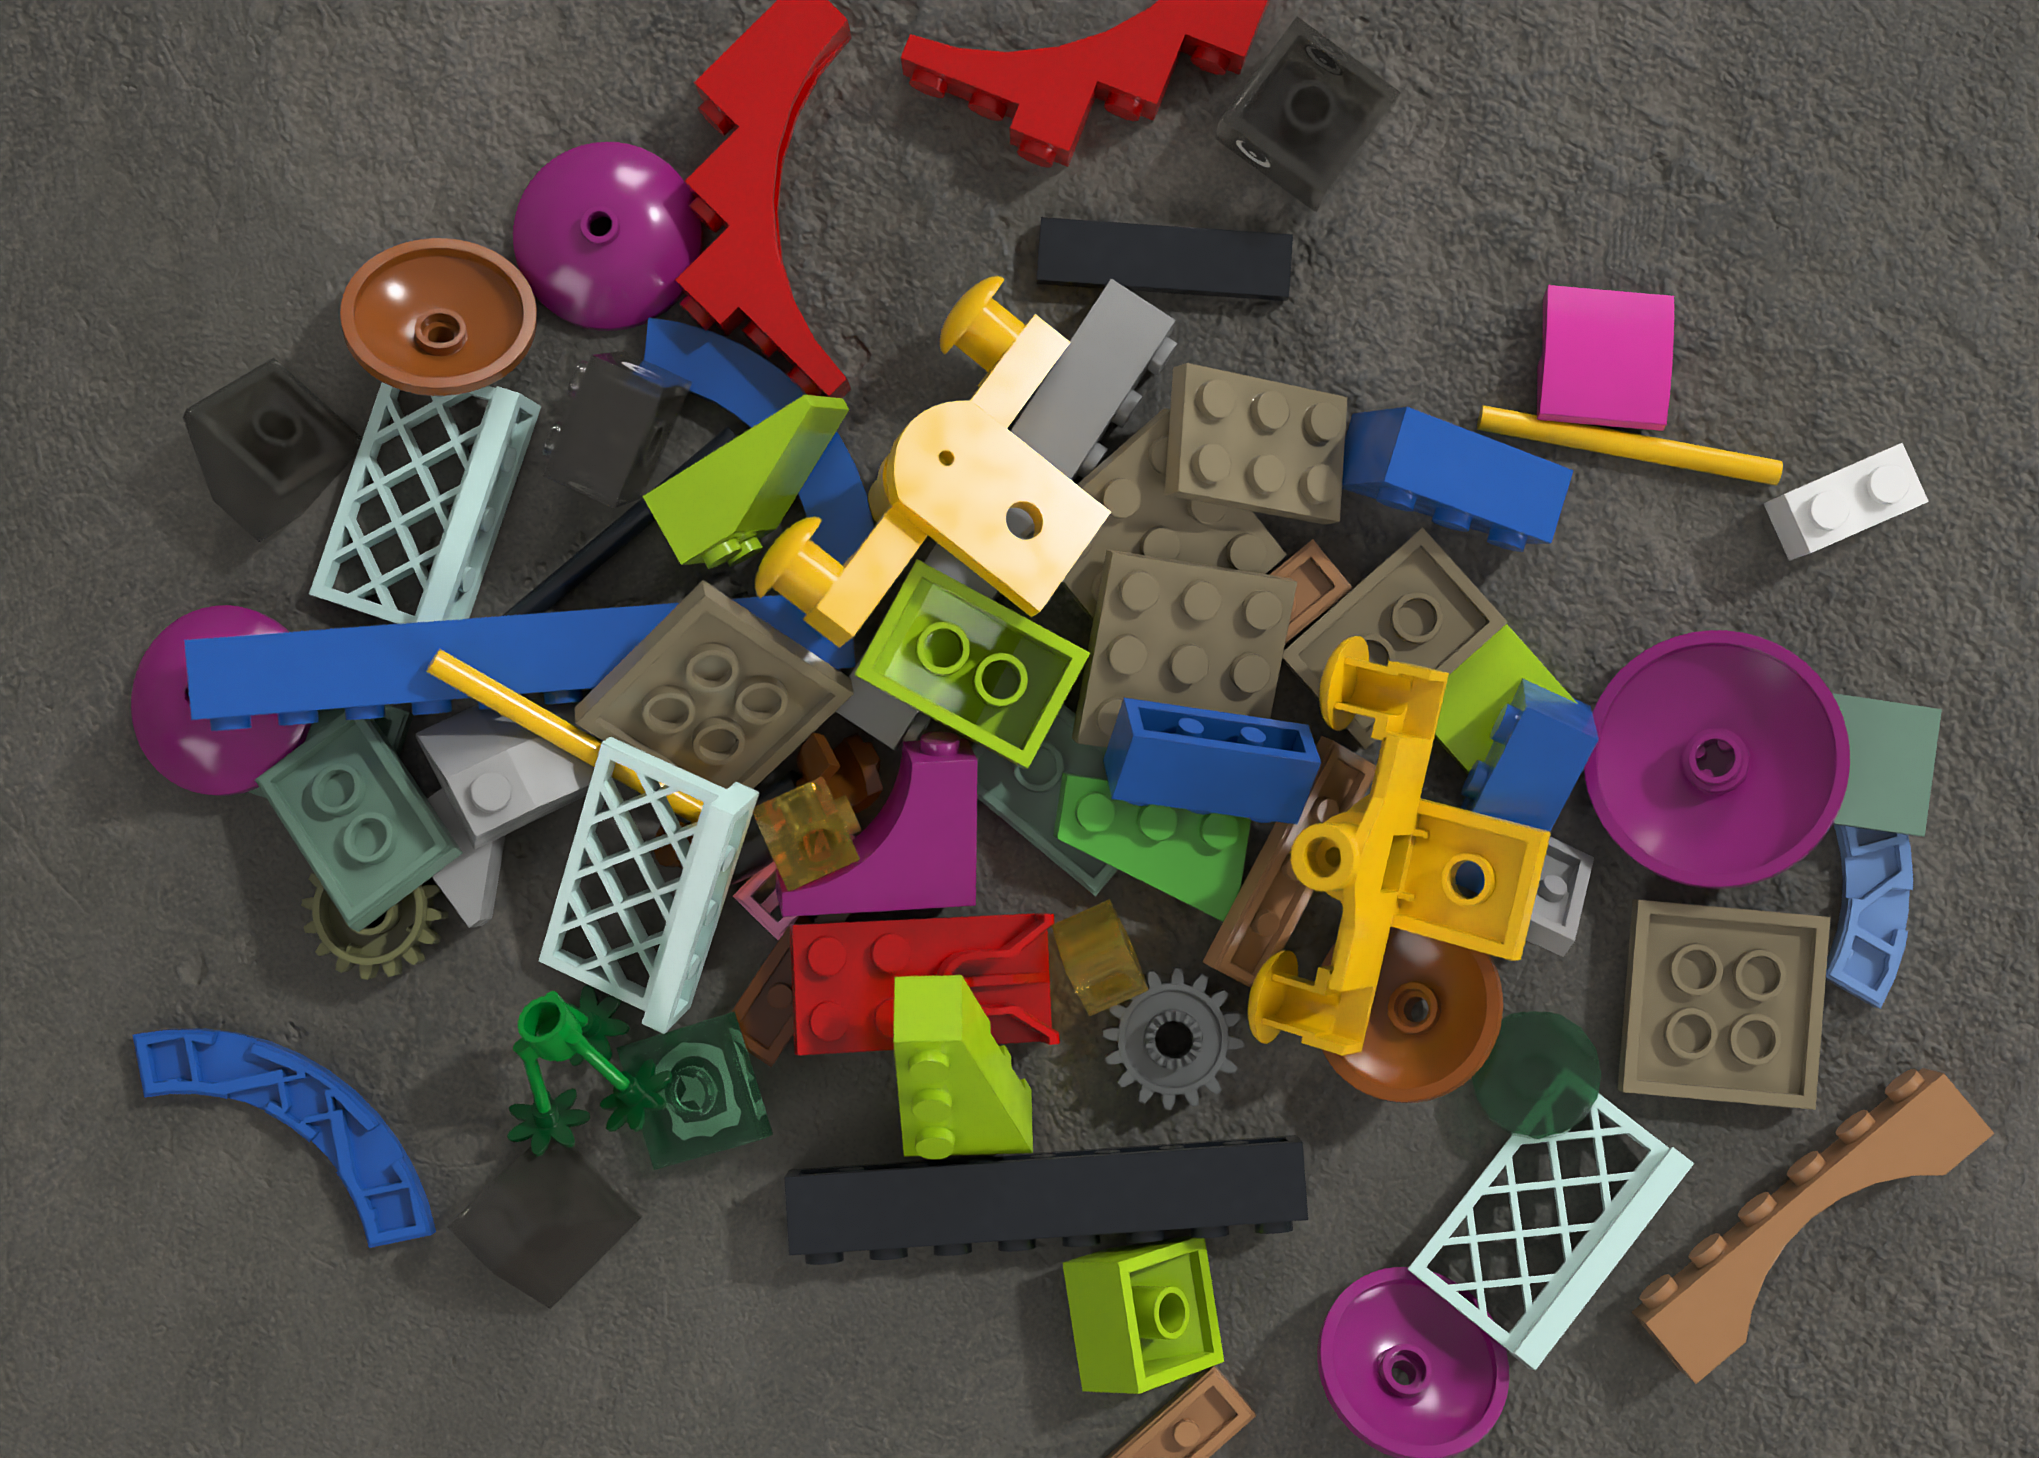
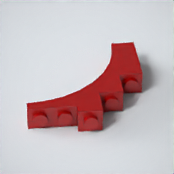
(1055, 87)
(759, 95)

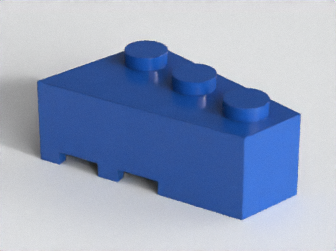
(1454, 476)
(1531, 764)

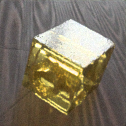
(808, 832)
(1099, 957)

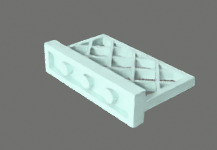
(468, 529)
(699, 891)
(1592, 1257)

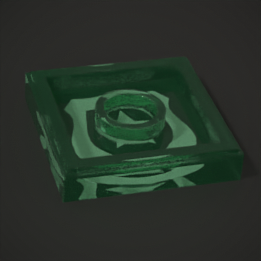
(711, 1093)

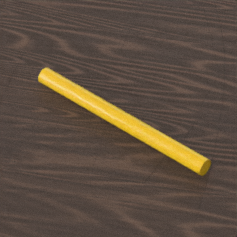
(1631, 445)
(544, 724)

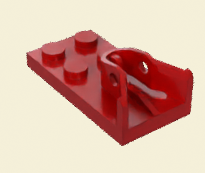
(849, 972)

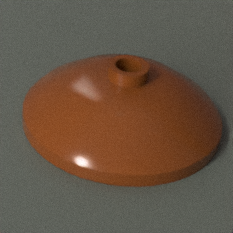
(433, 294)
(1442, 1052)

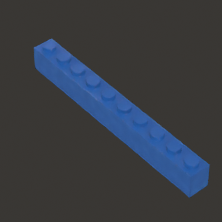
(389, 663)

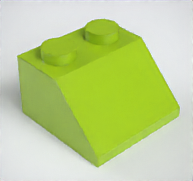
(1143, 1314)

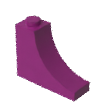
(917, 846)

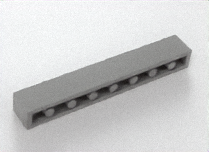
(1064, 425)

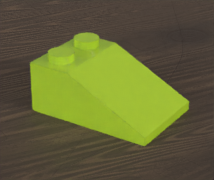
(745, 487)
(972, 664)

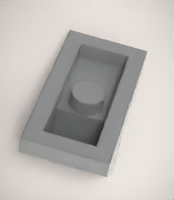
(1559, 897)

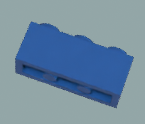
(1210, 761)

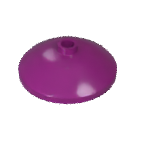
(633, 268)
(187, 748)
(1451, 1366)

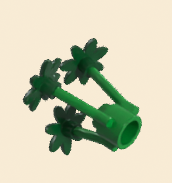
(563, 1032)

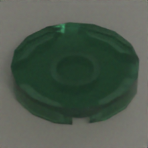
(1538, 1076)

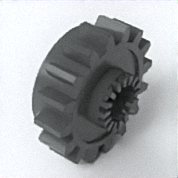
(1181, 1071)

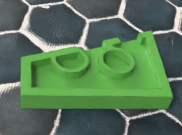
(1164, 846)

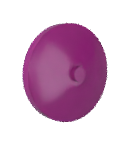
(1718, 759)

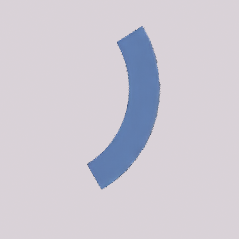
(1872, 912)

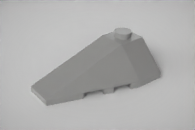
(502, 772)

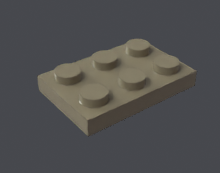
(1255, 444)
(1407, 611)

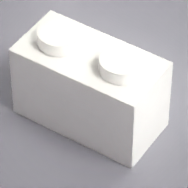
(1846, 502)

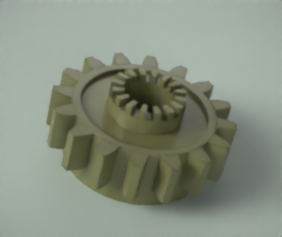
(397, 937)

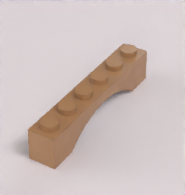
(1709, 1304)

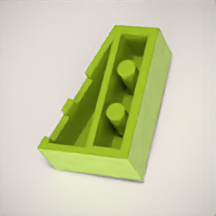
(953, 1075)

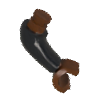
(847, 771)

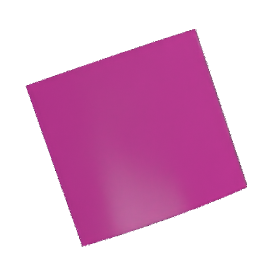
(1606, 358)

